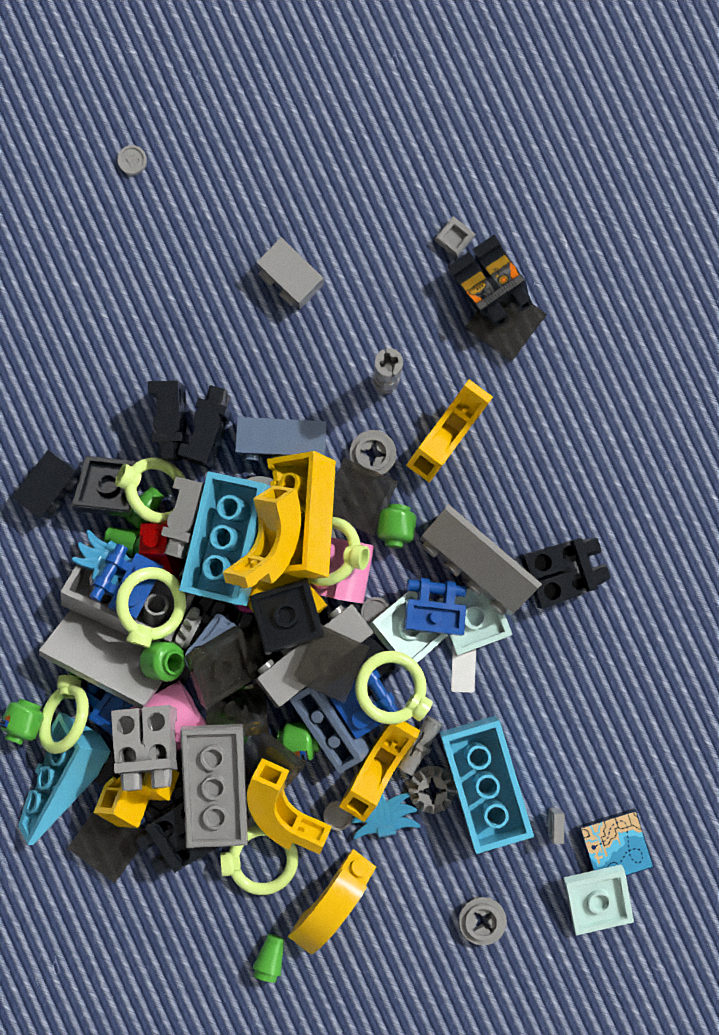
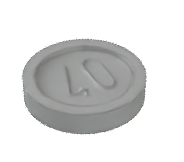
(132, 160)
(373, 608)
(336, 816)

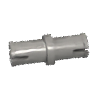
(421, 746)

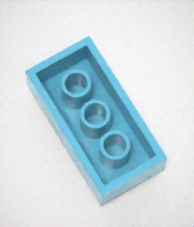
(221, 537)
(486, 784)

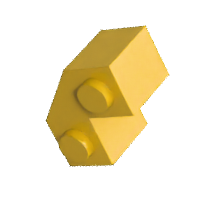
(128, 807)

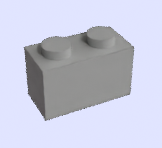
(289, 273)

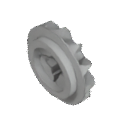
(384, 445)
(188, 628)
(421, 781)
(482, 934)

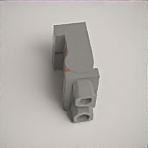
(183, 517)
(144, 745)

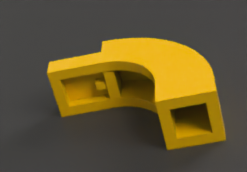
(449, 430)
(275, 542)
(377, 769)
(277, 815)
(334, 904)

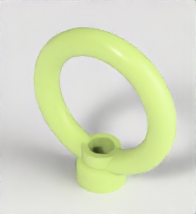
(129, 479)
(354, 556)
(141, 634)
(68, 688)
(416, 706)
(231, 867)

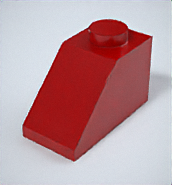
(153, 546)

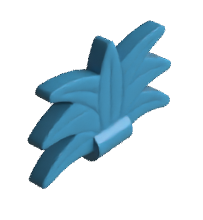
(95, 557)
(387, 817)

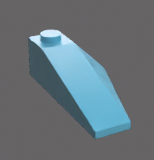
(61, 778)

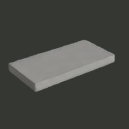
(100, 658)
(214, 785)

